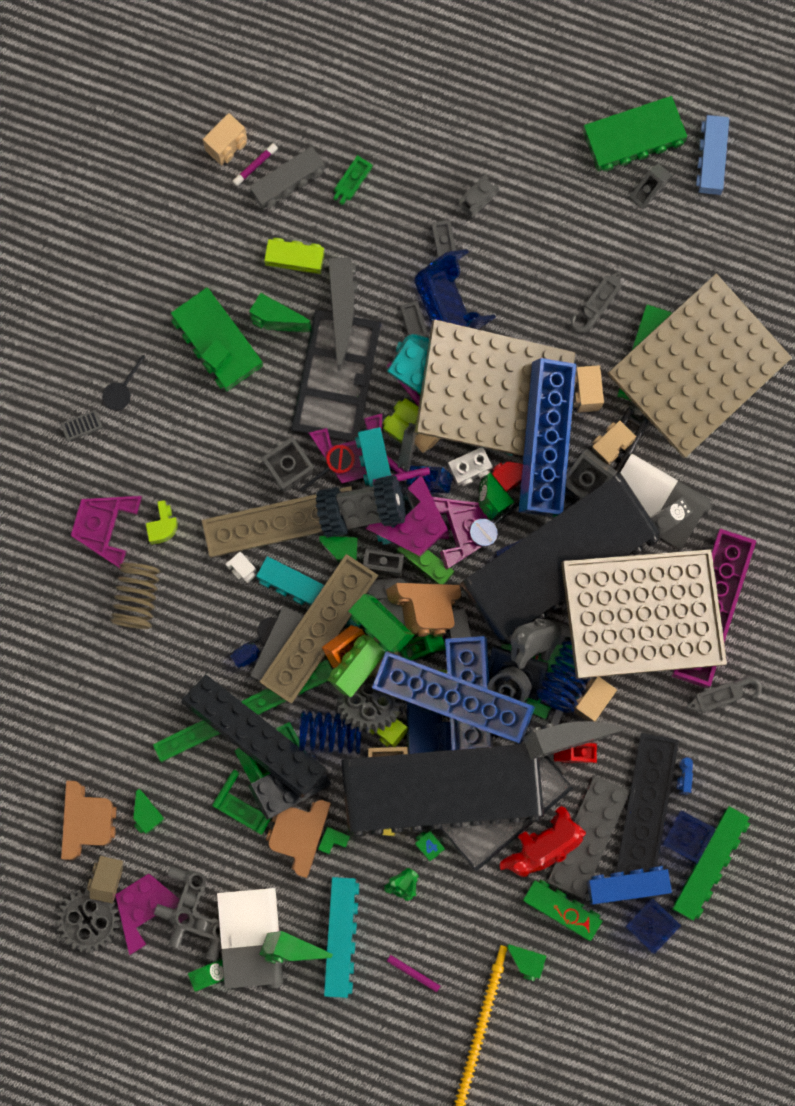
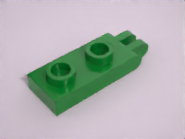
(352, 179)

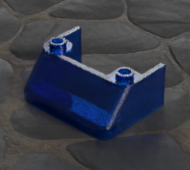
(441, 295)

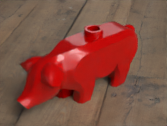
(546, 848)

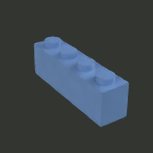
(713, 154)

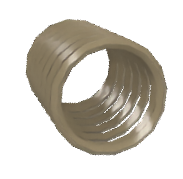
(120, 619)

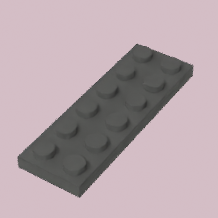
(597, 818)

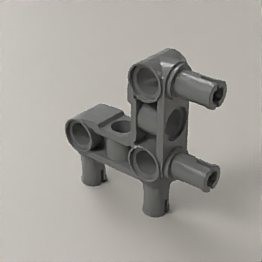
(187, 904)

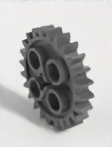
(368, 708)
(73, 930)

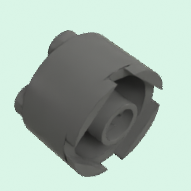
(515, 680)

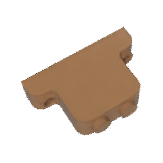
(426, 606)
(85, 821)
(298, 834)

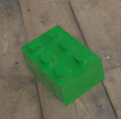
(380, 623)

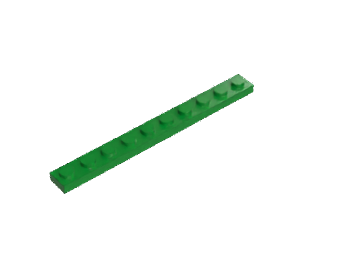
(258, 703)

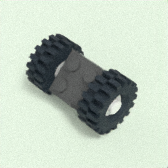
(360, 507)

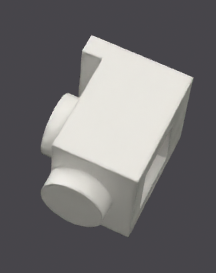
(241, 567)

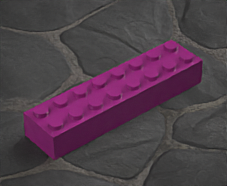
(731, 561)

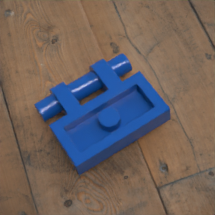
(684, 782)

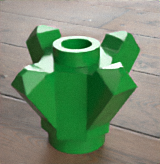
(403, 884)

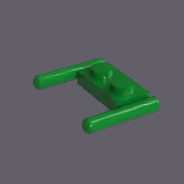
(238, 809)

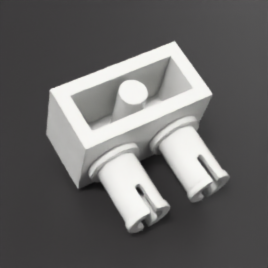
(470, 467)

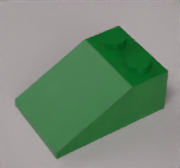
(274, 316)
(251, 767)
(284, 947)

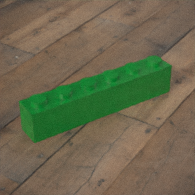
(707, 871)

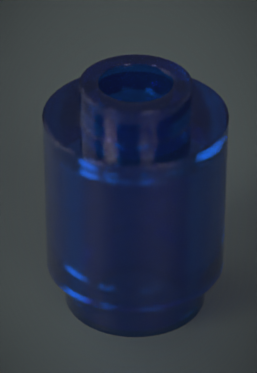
(245, 654)

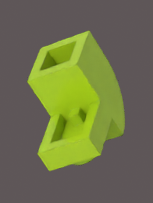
(164, 529)

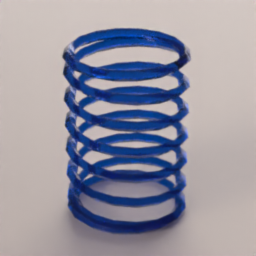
(543, 693)
(308, 718)

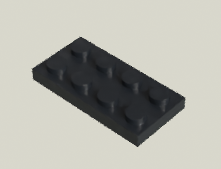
(276, 797)

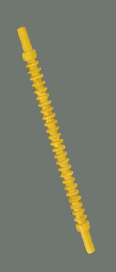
(497, 968)

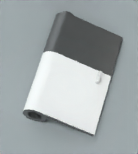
(659, 490)
(244, 923)

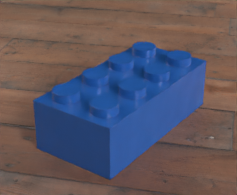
(627, 887)

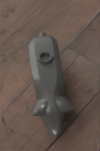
(537, 638)

